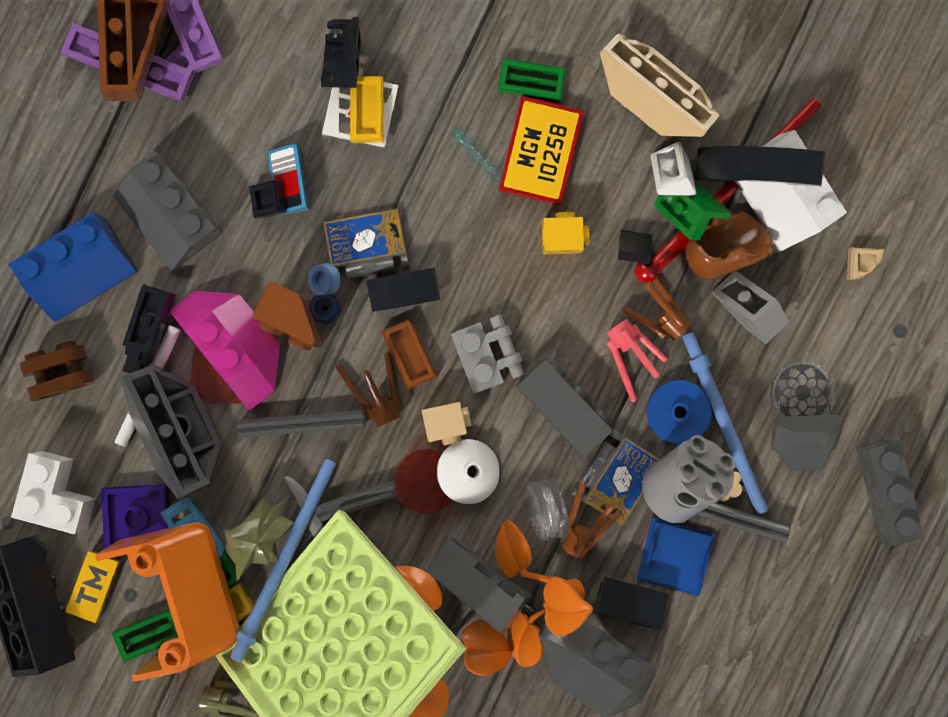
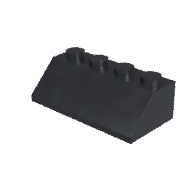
(30, 611)

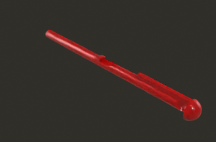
(679, 241)

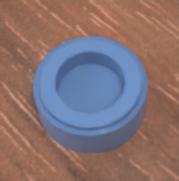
(323, 279)

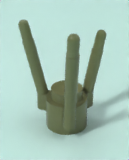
(218, 701)

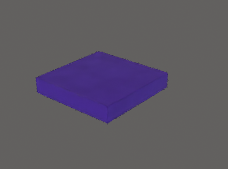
(133, 510)

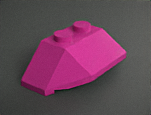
(231, 342)

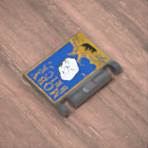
(366, 243)
(616, 476)

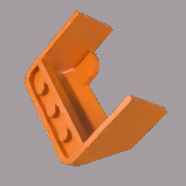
(194, 592)

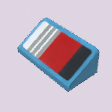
(287, 167)

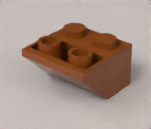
(288, 313)

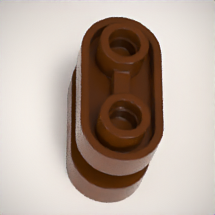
(39, 363)

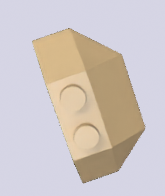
(656, 89)

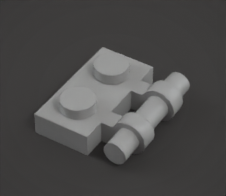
(478, 358)

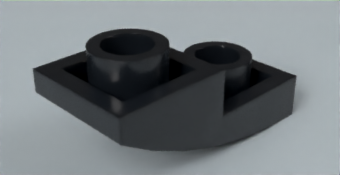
(403, 289)

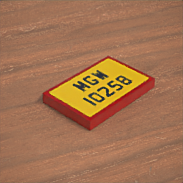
(541, 151)

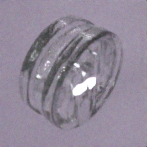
(547, 509)

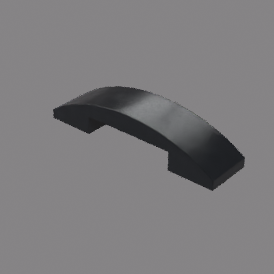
(760, 165)

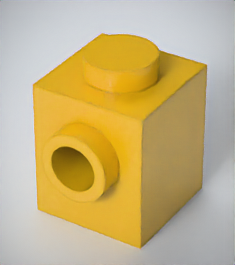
(564, 234)

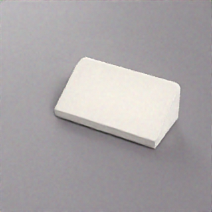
(673, 171)

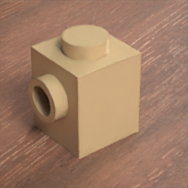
(446, 422)

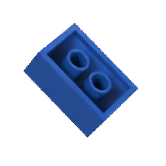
(73, 267)

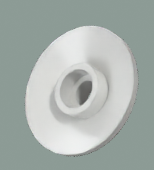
(453, 471)

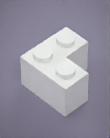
(44, 497)

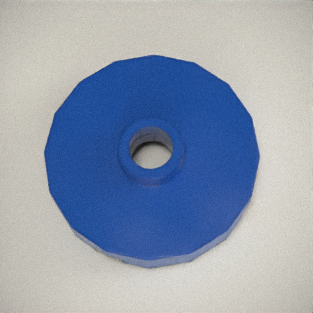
(662, 406)

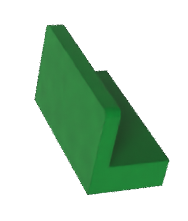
(691, 212)

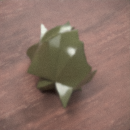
(257, 535)

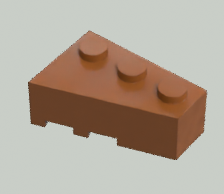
(127, 45)

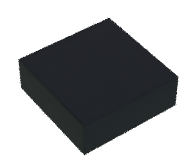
(267, 199)
(635, 247)

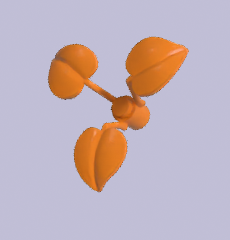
(563, 598)
(486, 646)

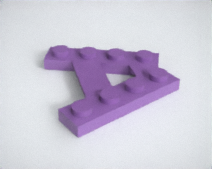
(169, 75)

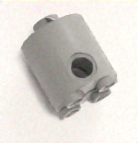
(688, 480)

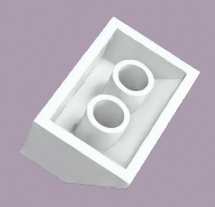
(792, 210)

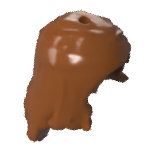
(729, 246)

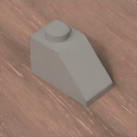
(751, 306)

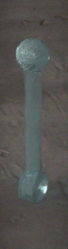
(459, 138)

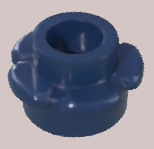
(328, 316)

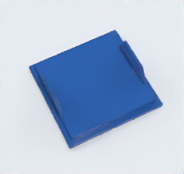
(675, 556)

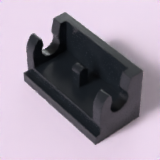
(342, 54)
(631, 603)

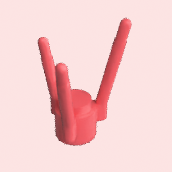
(626, 337)

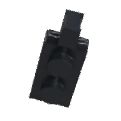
(146, 327)

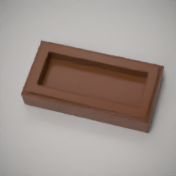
(409, 354)

